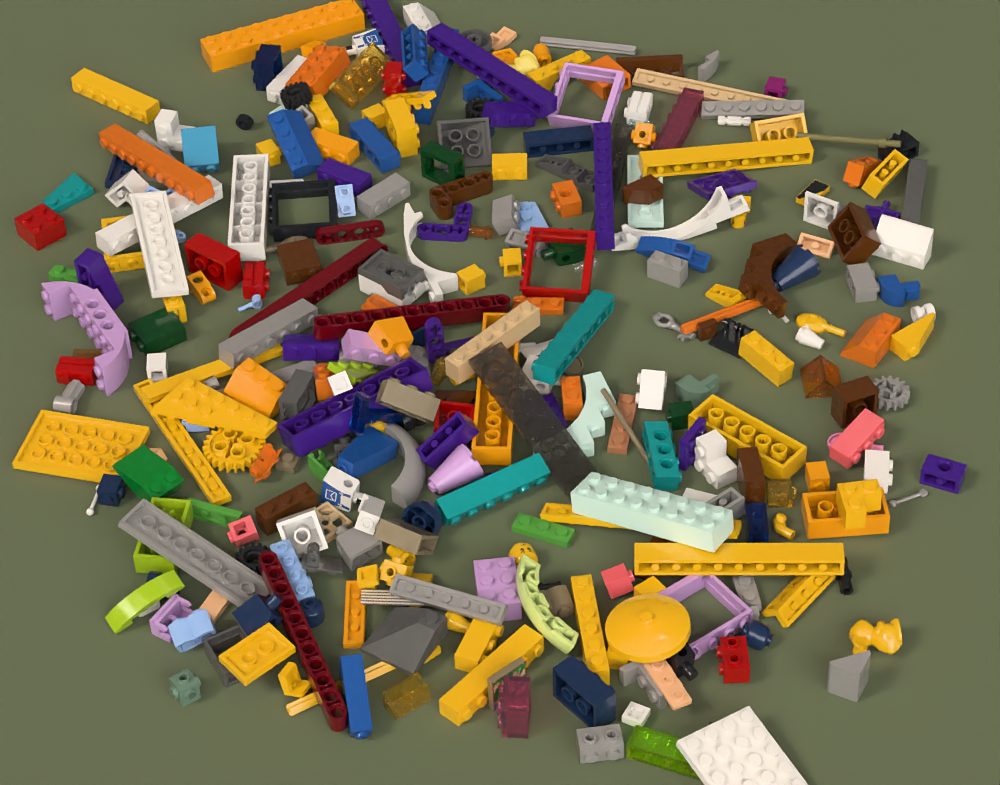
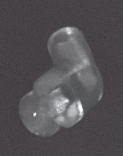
(578, 267)

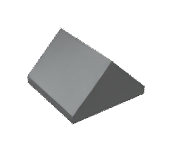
(849, 675)

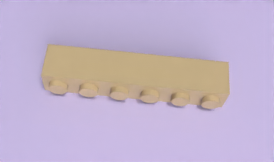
(507, 330)

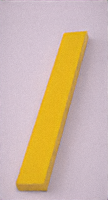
(158, 390)

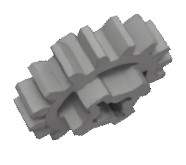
(892, 392)

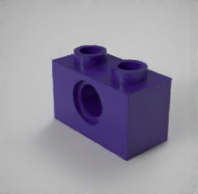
(943, 473)

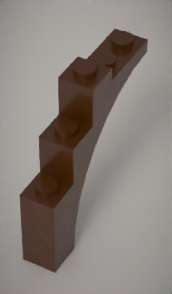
(757, 277)

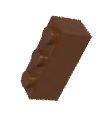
(288, 503)

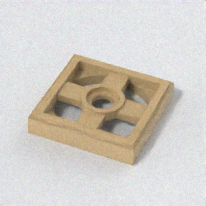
(333, 515)

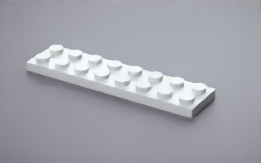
(159, 244)

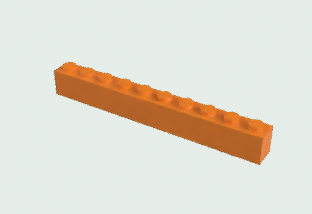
(156, 164)

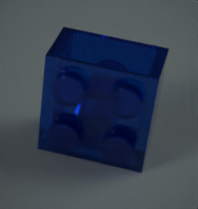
(266, 65)

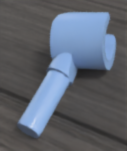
(256, 303)

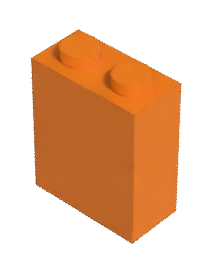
(603, 89)

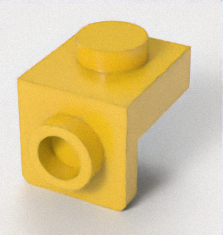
(292, 682)

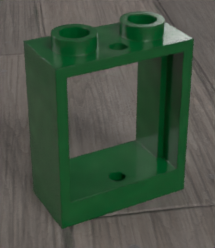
(453, 159)

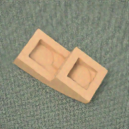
(502, 38)

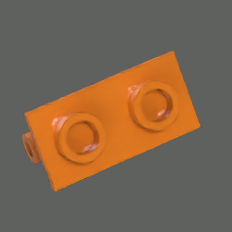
(261, 469)

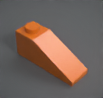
(859, 170)

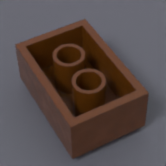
(854, 234)

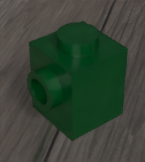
(678, 414)

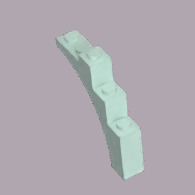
(591, 419)

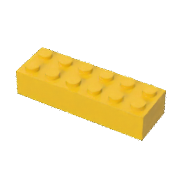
(778, 453)

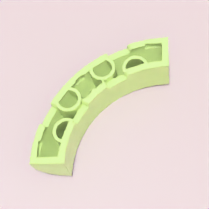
(537, 610)

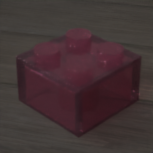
(514, 707)

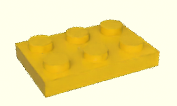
(257, 654)

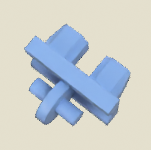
(345, 200)

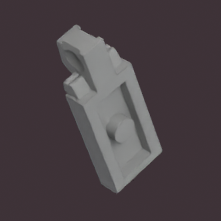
(747, 591)

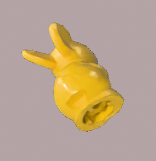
(883, 636)

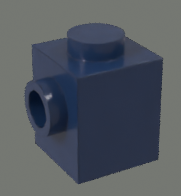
(111, 490)

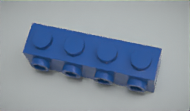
(414, 52)
(375, 145)

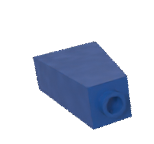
(367, 452)
(355, 695)

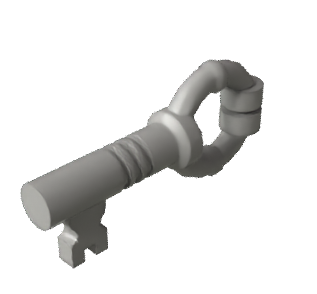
(671, 325)

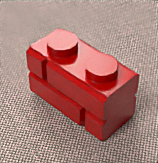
(255, 279)
(76, 368)

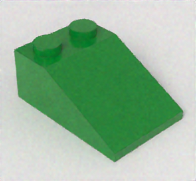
(148, 474)

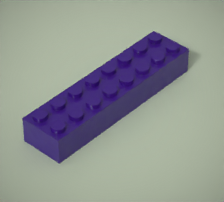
(332, 416)

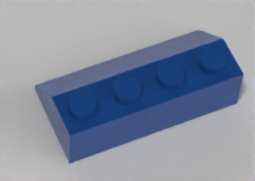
(295, 142)

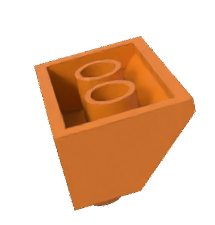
(872, 340)

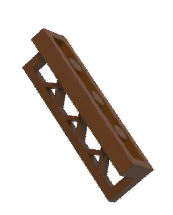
(659, 63)

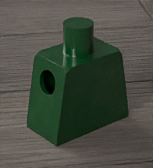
(564, 253)

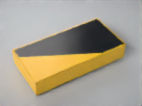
(815, 187)

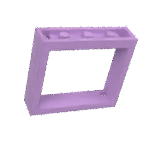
(588, 73)
(694, 583)

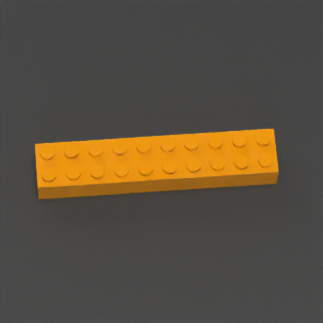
(288, 31)
(496, 435)

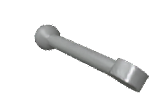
(923, 493)

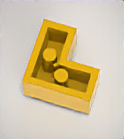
(857, 499)

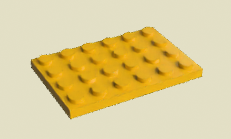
(77, 445)

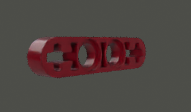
(350, 232)

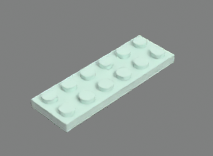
(639, 214)

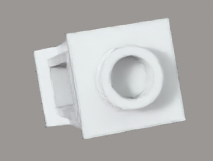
(369, 513)

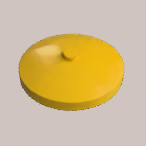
(648, 628)

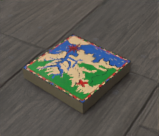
(516, 668)

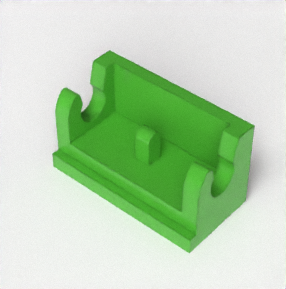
(319, 466)

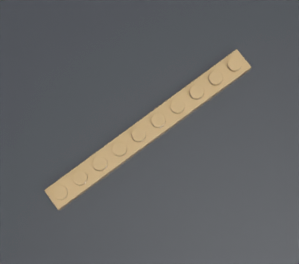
(676, 84)

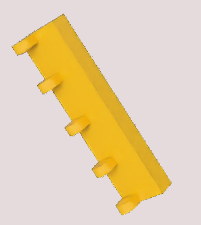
(415, 98)

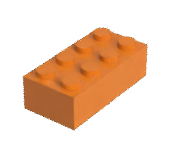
(321, 68)

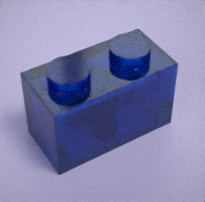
(756, 523)

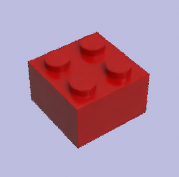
(40, 226)

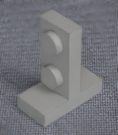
(636, 672)

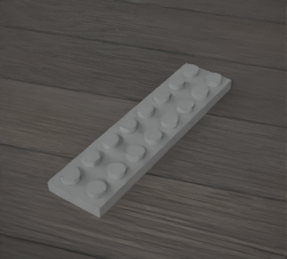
(192, 553)

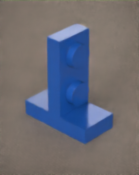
(480, 88)

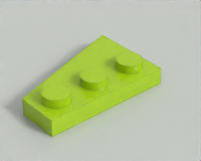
(356, 371)

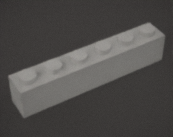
(267, 333)

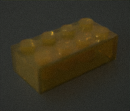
(360, 76)

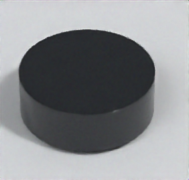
(244, 122)

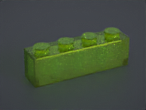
(658, 751)

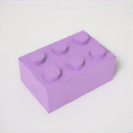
(497, 582)

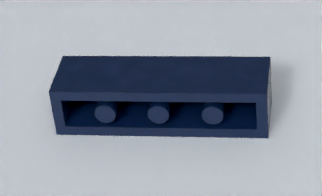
(558, 141)

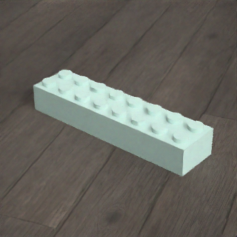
(652, 511)

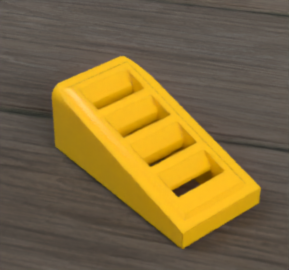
(727, 295)

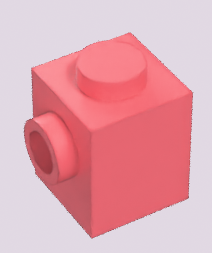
(618, 580)

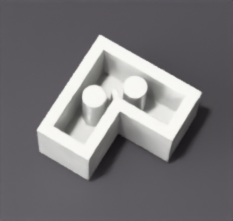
(169, 130)
(128, 184)
(652, 389)
(713, 461)

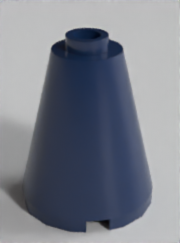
(796, 268)

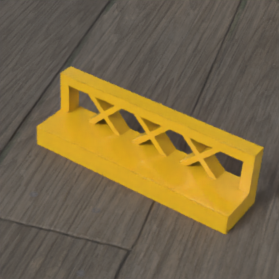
(797, 597)

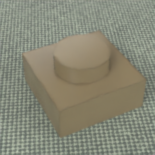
(288, 462)

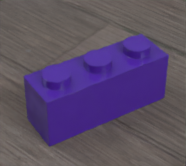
(508, 114)
(345, 175)
(306, 348)
(454, 432)

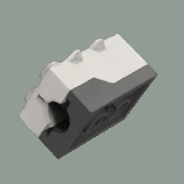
(391, 278)

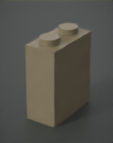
(406, 536)

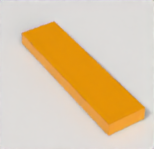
(354, 617)

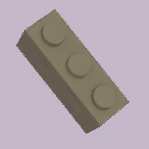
(408, 400)

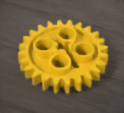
(231, 449)

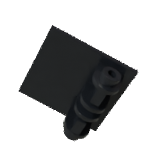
(729, 337)

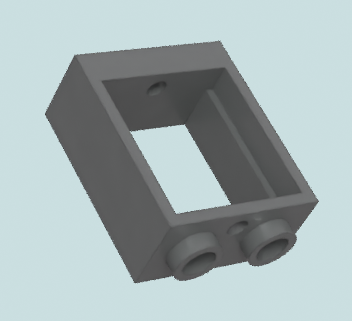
(298, 394)
(217, 643)

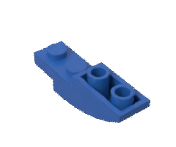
(696, 259)

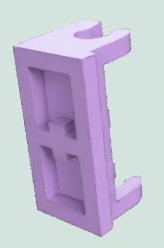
(174, 608)

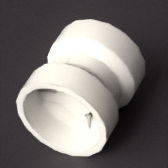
(920, 312)

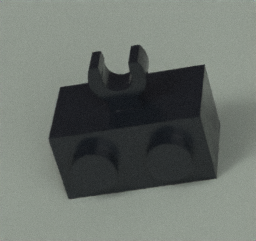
(909, 146)

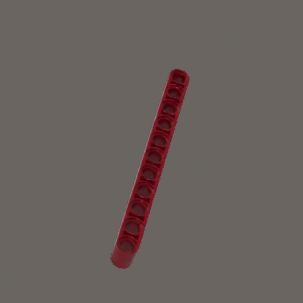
(320, 284)
(449, 312)
(305, 643)

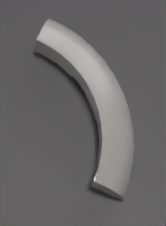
(413, 476)

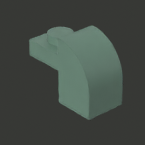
(697, 392)

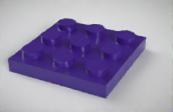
(730, 180)

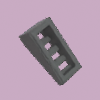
(555, 166)

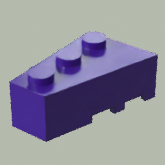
(95, 273)

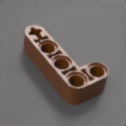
(461, 190)

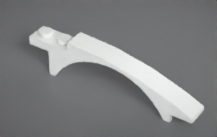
(715, 211)
(436, 281)

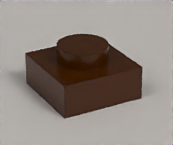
(706, 329)

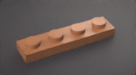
(619, 438)

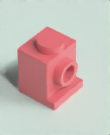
(241, 526)

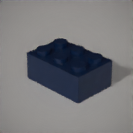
(584, 693)

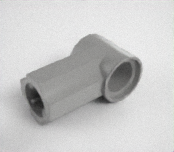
(68, 401)

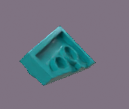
(68, 193)

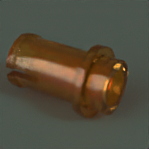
(484, 232)

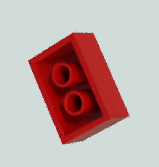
(215, 260)

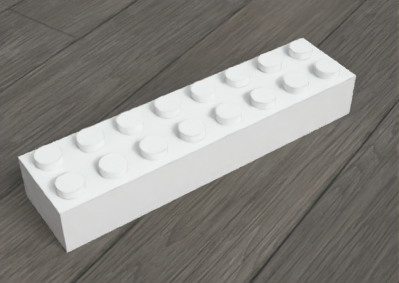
(249, 206)

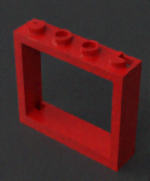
(558, 236)

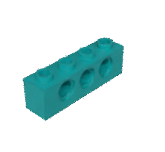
(661, 455)

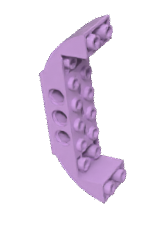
(101, 324)

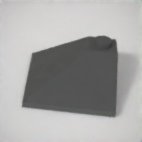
(468, 138)
(407, 637)

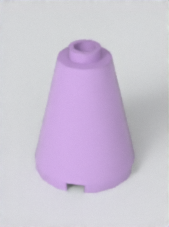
(455, 471)

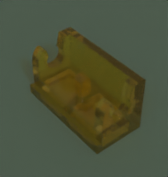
(406, 696)

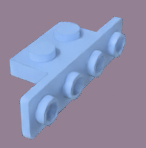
(293, 569)

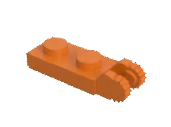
(547, 305)

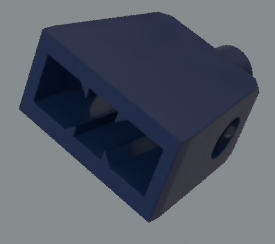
(258, 612)

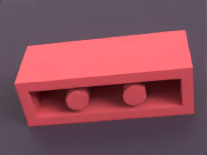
(857, 438)

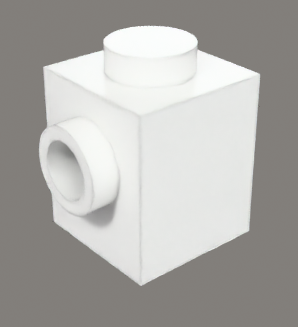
(157, 366)

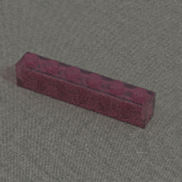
(680, 120)

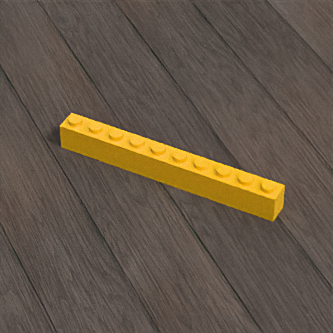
(726, 157)
(740, 559)

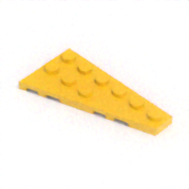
(209, 408)

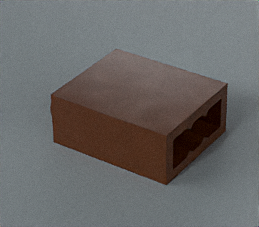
(298, 261)
(750, 475)

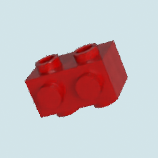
(394, 79)
(734, 659)

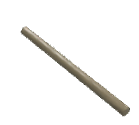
(625, 424)

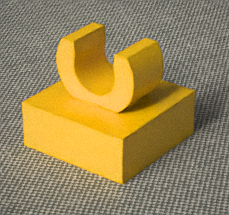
(368, 577)

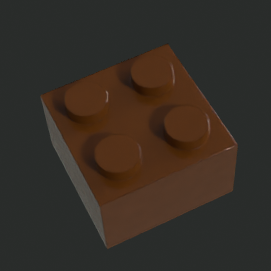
(852, 398)

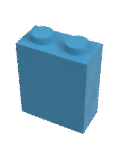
(201, 149)

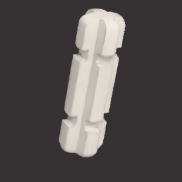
(734, 120)

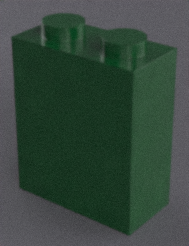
(157, 332)

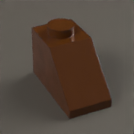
(643, 191)

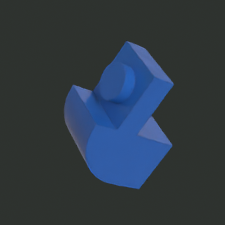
(895, 293)

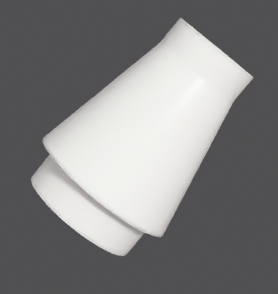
(809, 338)

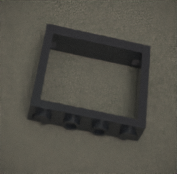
(296, 190)

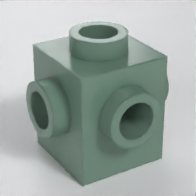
(185, 687)

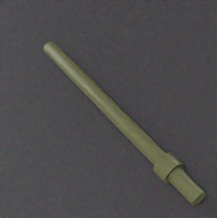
(882, 142)

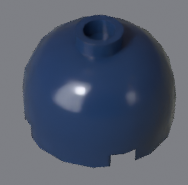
(424, 515)

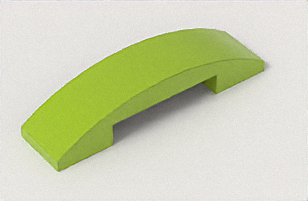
(143, 598)

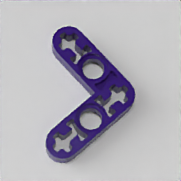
(454, 232)
(439, 347)

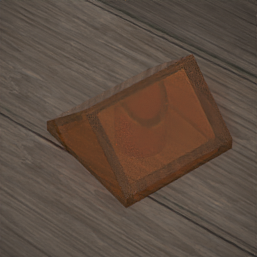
(819, 378)

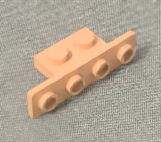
(668, 684)

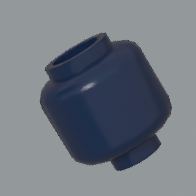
(313, 611)
(757, 634)

